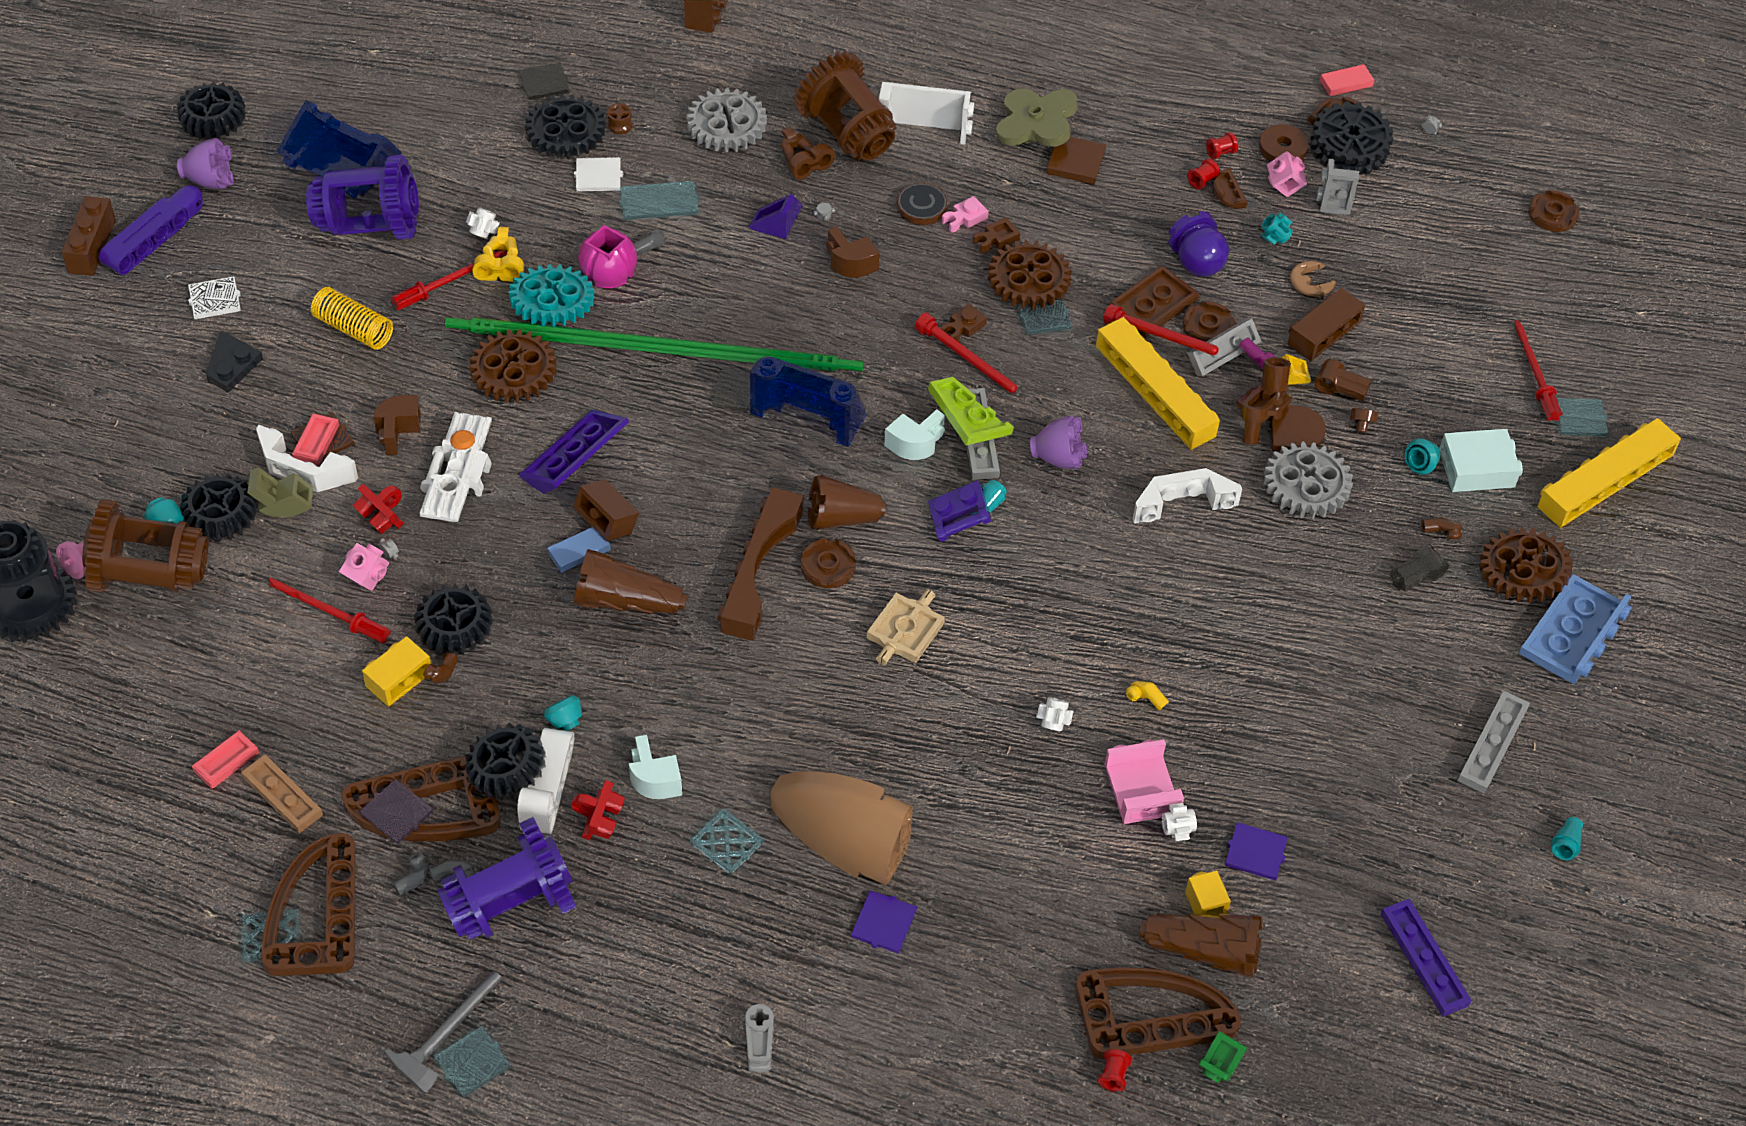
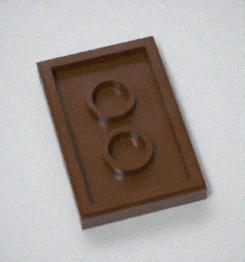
(1156, 298)

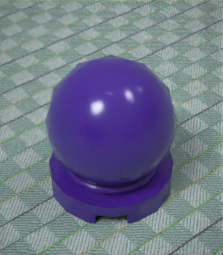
(1199, 244)

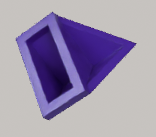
(777, 217)

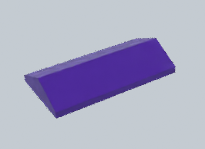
(572, 450)

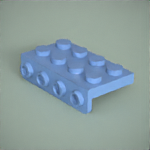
(1575, 629)

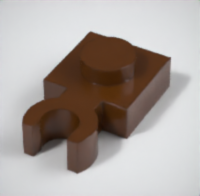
(997, 234)
(965, 321)

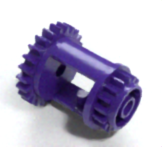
(397, 196)
(507, 884)

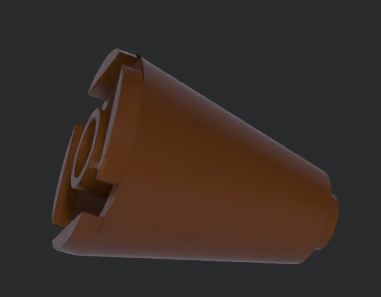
(842, 504)

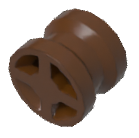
(619, 118)

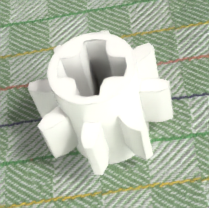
(482, 222)
(1054, 714)
(1179, 821)

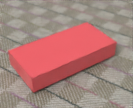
(1346, 80)
(315, 439)
(225, 759)

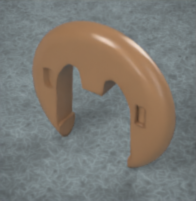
(1302, 283)

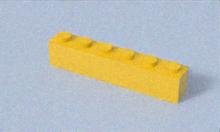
(1157, 383)
(1608, 472)

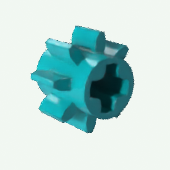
(1276, 228)

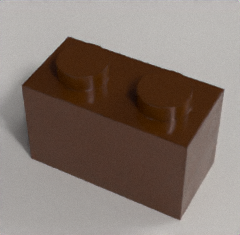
(605, 509)

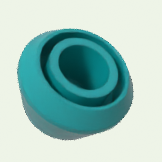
(1422, 456)
(564, 713)

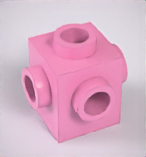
(1287, 174)
(365, 565)

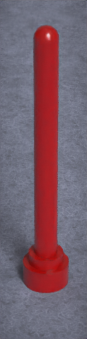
(1115, 312)
(927, 325)

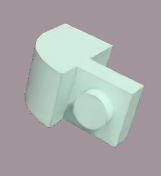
(914, 440)
(654, 777)

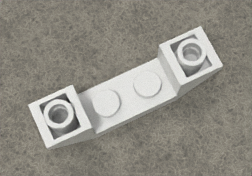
(333, 472)
(1219, 491)

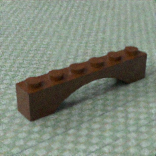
(778, 520)

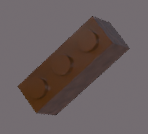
(88, 235)
(1325, 324)

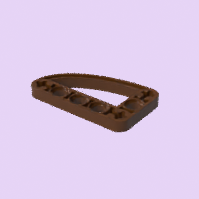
(430, 786)
(326, 950)
(1107, 1029)

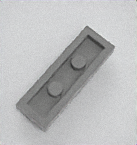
(1228, 346)

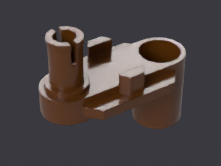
(1265, 400)

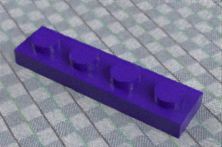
(1426, 957)

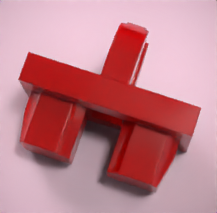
(384, 502)
(594, 808)

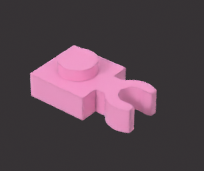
(967, 213)

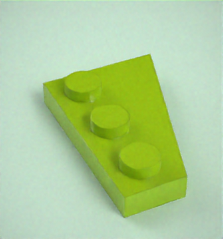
(965, 414)

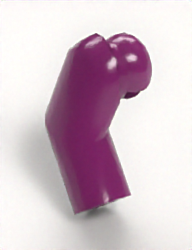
(1254, 352)

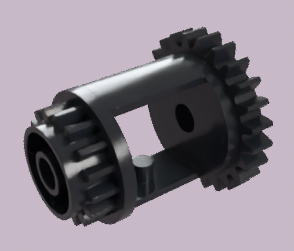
(31, 586)

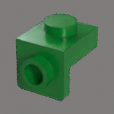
(1222, 1057)

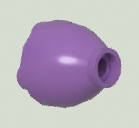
(207, 165)
(1060, 443)

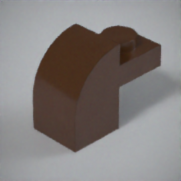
(852, 258)
(396, 416)

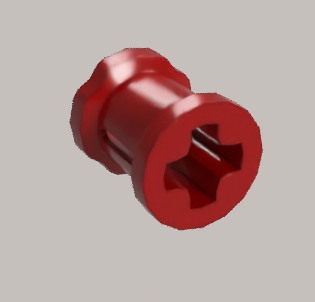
(1222, 145)
(1200, 176)
(1115, 1070)

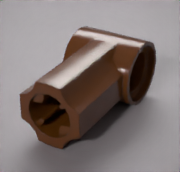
(1335, 378)

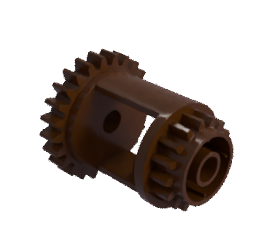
(832, 87)
(105, 545)

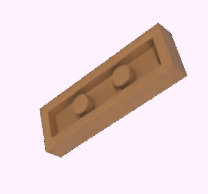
(282, 793)

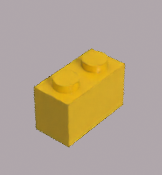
(396, 671)

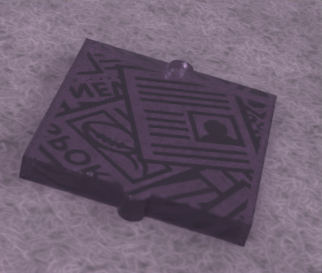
(396, 811)

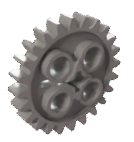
(710, 125)
(1308, 480)

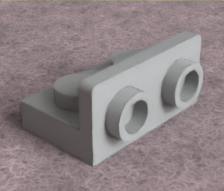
(1337, 189)

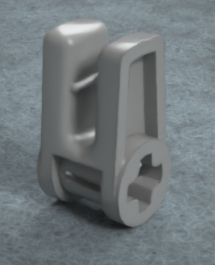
(759, 1038)

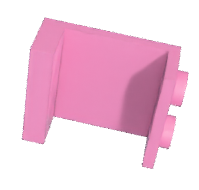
(1141, 781)

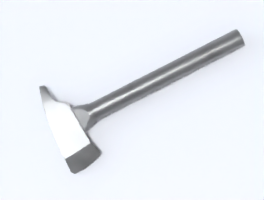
(413, 1065)

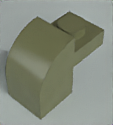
(281, 497)

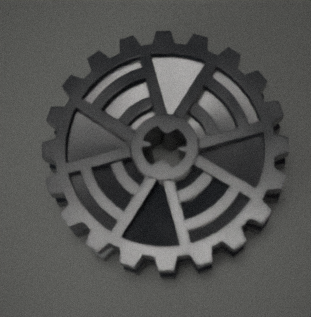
(1352, 137)

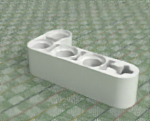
(544, 798)

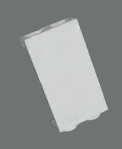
(929, 107)

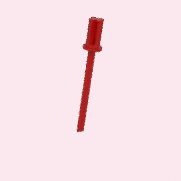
(420, 291)
(1546, 393)
(358, 623)

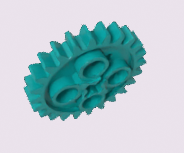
(551, 295)

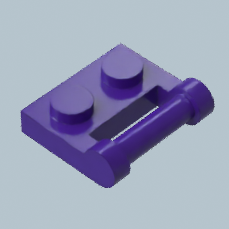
(957, 505)

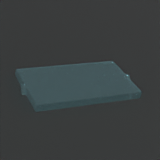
(659, 200)

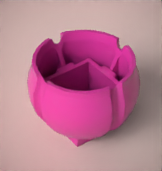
(603, 268)

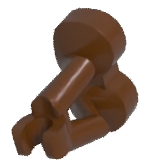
(811, 158)

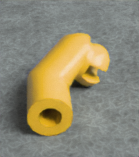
(1146, 690)

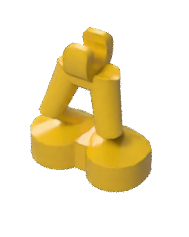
(488, 267)

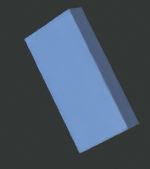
(573, 549)

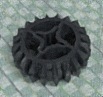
(211, 110)
(219, 506)
(468, 610)
(505, 761)

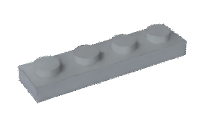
(982, 455)
(1493, 742)

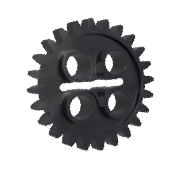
(565, 126)

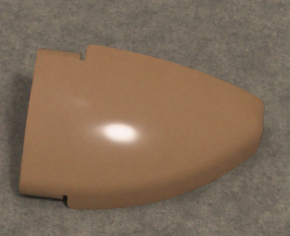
(845, 821)

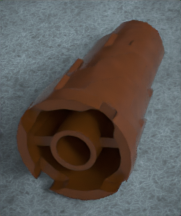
(622, 587)
(1223, 940)

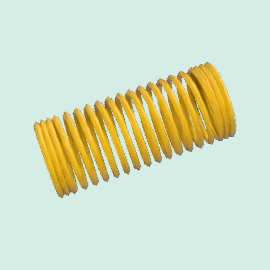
(374, 326)

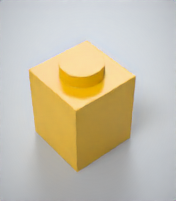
(1207, 894)

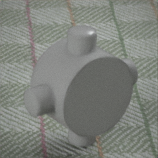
(1431, 125)
(824, 211)
(389, 548)

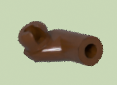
(1442, 524)
(443, 671)

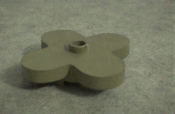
(1037, 117)

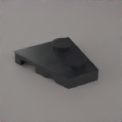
(231, 361)

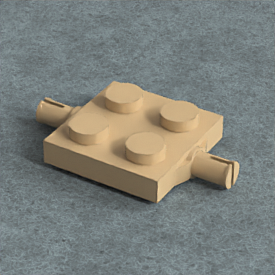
(905, 627)

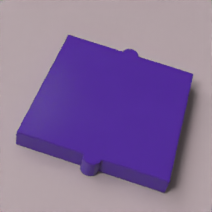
(1256, 851)
(884, 922)

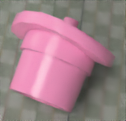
(70, 558)

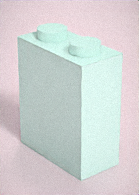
(1480, 460)

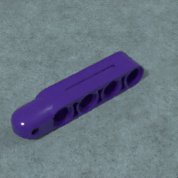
(151, 230)

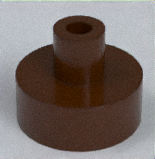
(1363, 417)

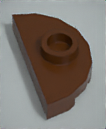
(1228, 190)

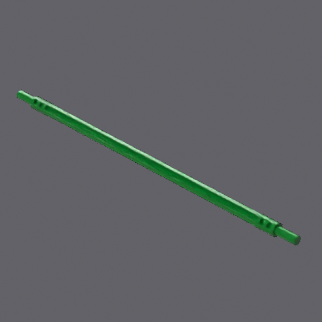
(654, 344)

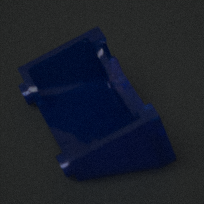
(327, 144)
(781, 382)

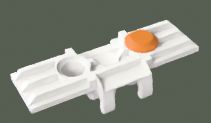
(465, 466)

